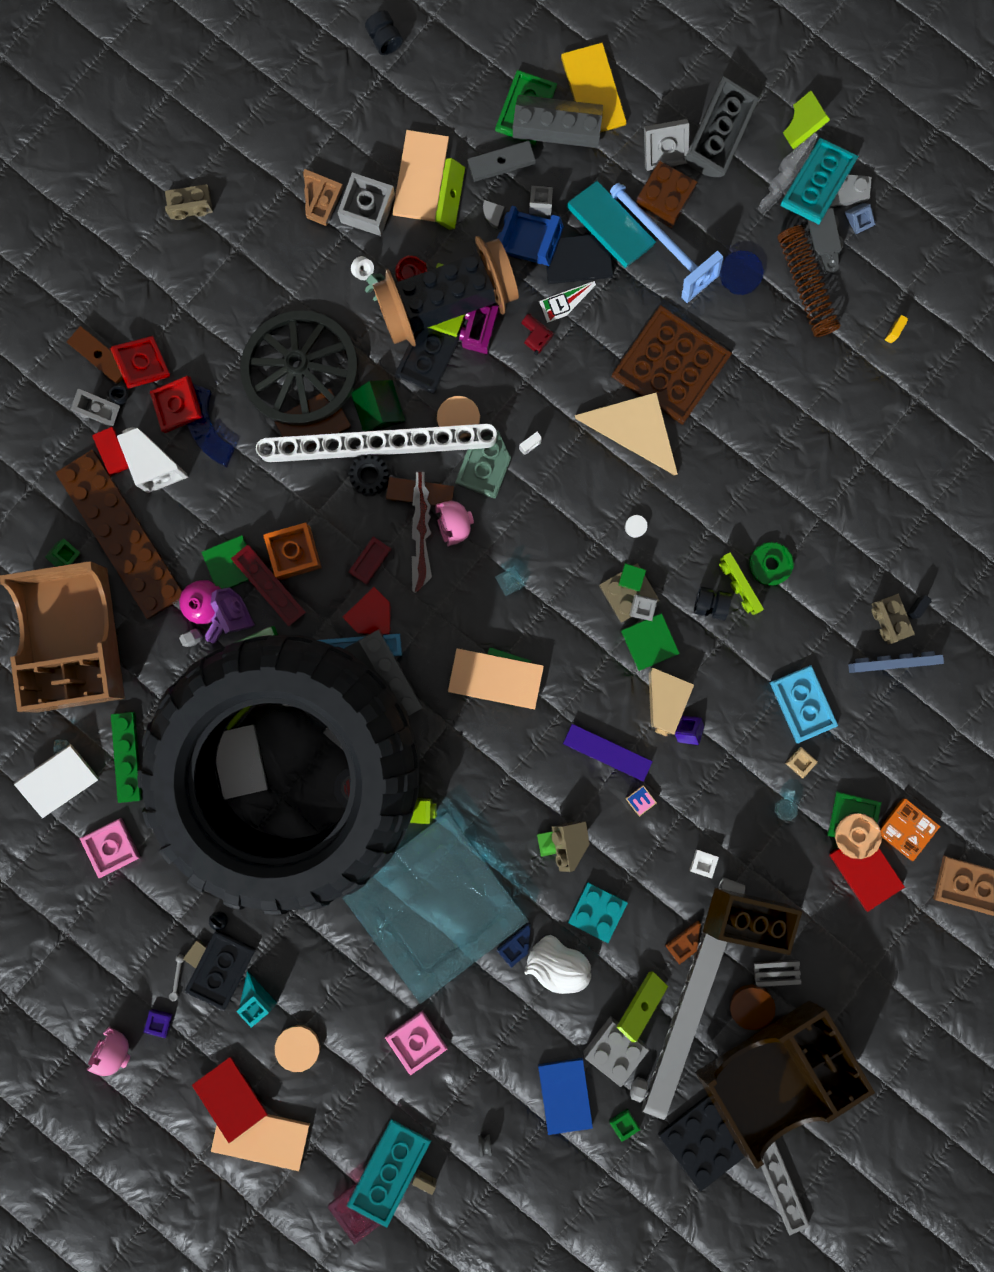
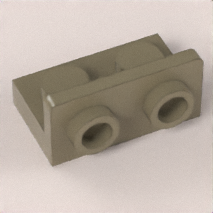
(188, 202)
(892, 619)

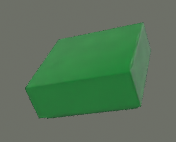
(632, 577)
(624, 1125)

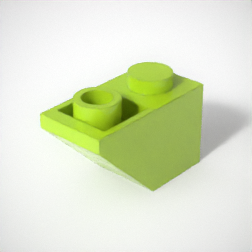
(424, 811)

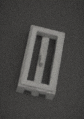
(777, 982)

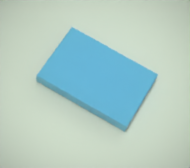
(804, 704)

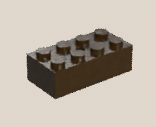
(752, 921)

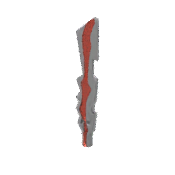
(420, 531)

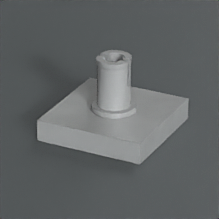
(666, 143)

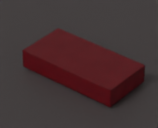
(370, 560)

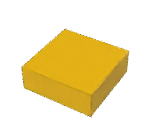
(896, 329)

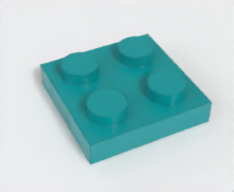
(597, 912)

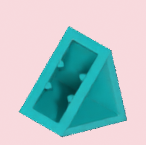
(254, 1001)

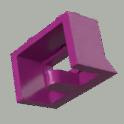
(488, 328)

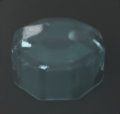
(786, 809)

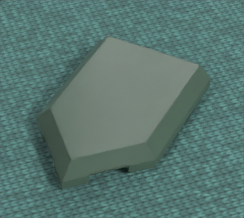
(485, 468)

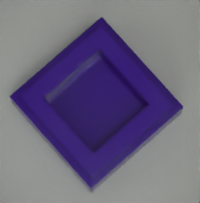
(158, 1023)

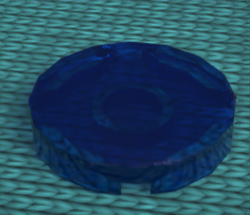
(741, 272)

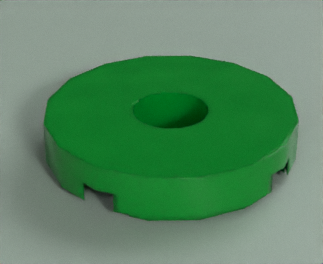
(758, 563)

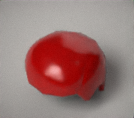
(409, 267)

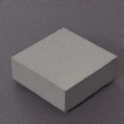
(643, 607)

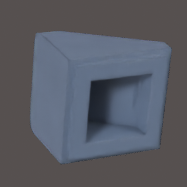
(860, 217)

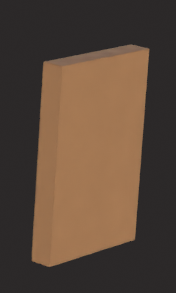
(965, 885)

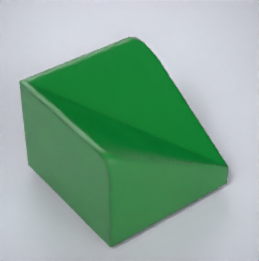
(62, 553)

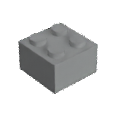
(366, 204)
(614, 1052)

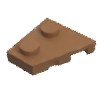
(320, 196)

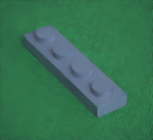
(904, 661)

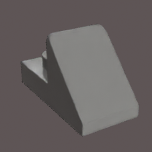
(94, 407)

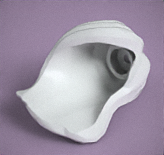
(558, 967)

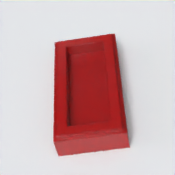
(110, 451)

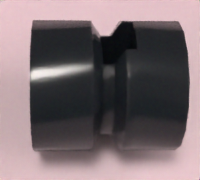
(383, 32)
(712, 603)

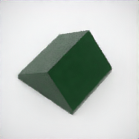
(378, 405)

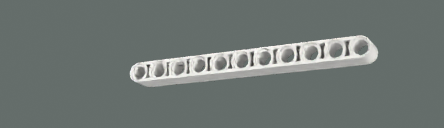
(388, 436)

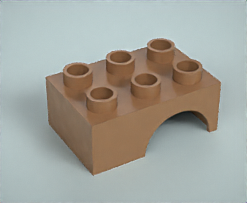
(65, 638)

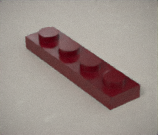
(268, 585)

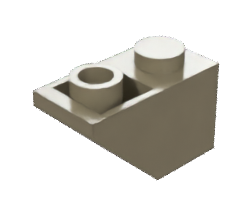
(570, 843)

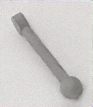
(174, 995)

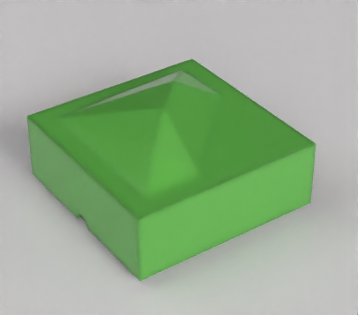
(546, 844)

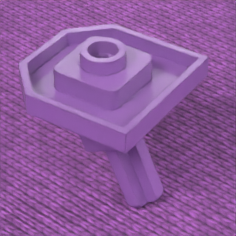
(229, 615)

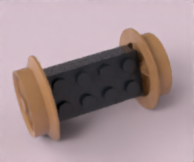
(447, 291)

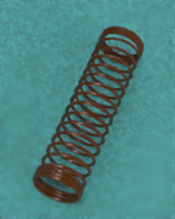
(827, 325)

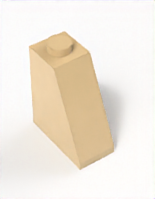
(667, 700)

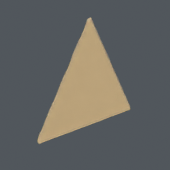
(636, 426)

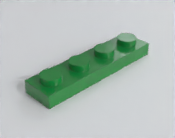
(126, 756)

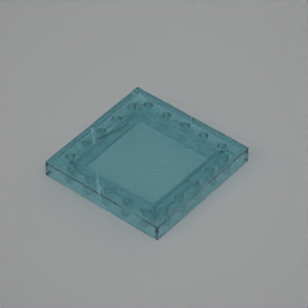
(435, 908)

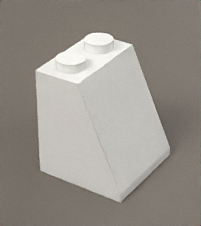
(148, 462)

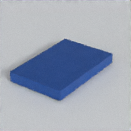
(565, 1096)

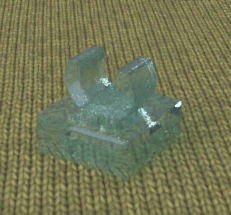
(509, 581)

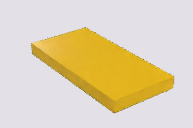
(593, 83)

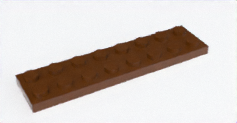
(120, 534)

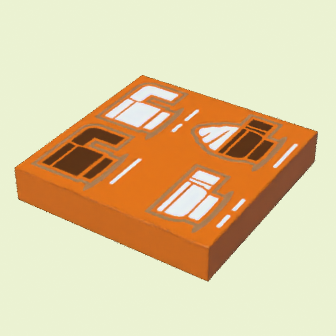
(908, 829)

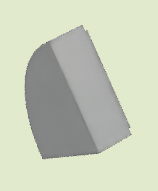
(493, 213)

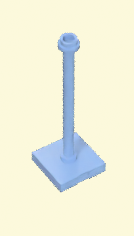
(700, 275)

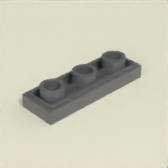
(512, 156)

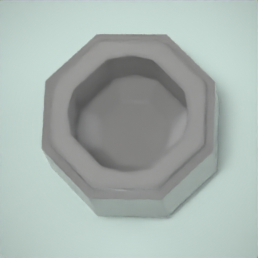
(191, 638)
(638, 1089)

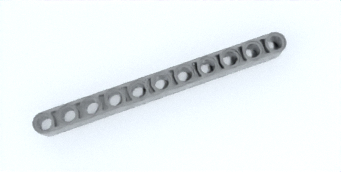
(685, 1019)

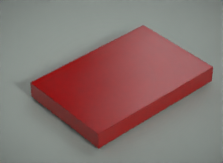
(869, 878)
(229, 1099)

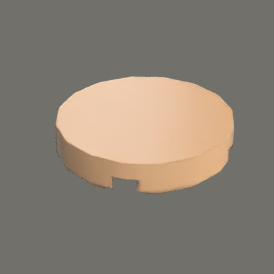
(457, 412)
(858, 836)
(297, 1048)

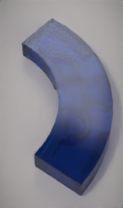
(204, 433)

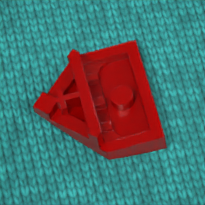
(370, 614)

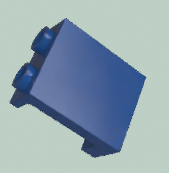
(530, 236)

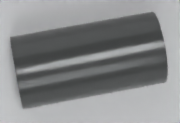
(721, 129)

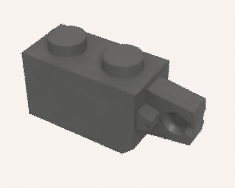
(824, 241)

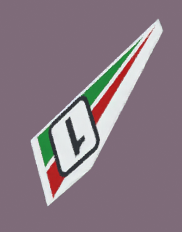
(563, 303)

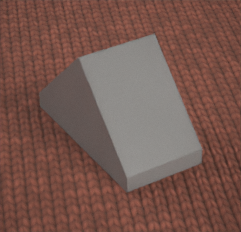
(541, 201)

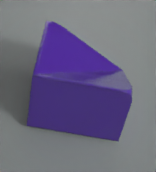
(689, 730)

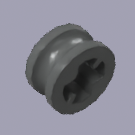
(485, 1145)

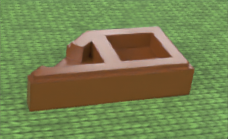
(685, 943)

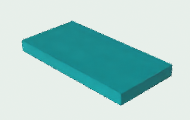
(819, 181)
(611, 224)
(388, 1173)

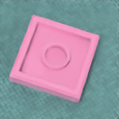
(110, 847)
(416, 1042)

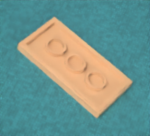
(420, 175)
(495, 678)
(269, 1141)

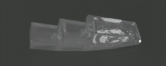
(789, 170)

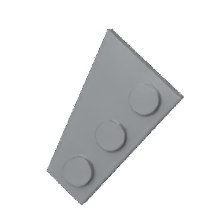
(853, 191)

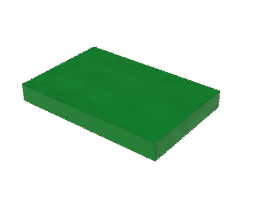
(522, 85)

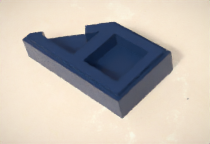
(516, 947)

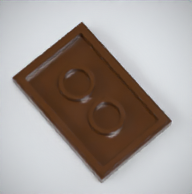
(332, 425)

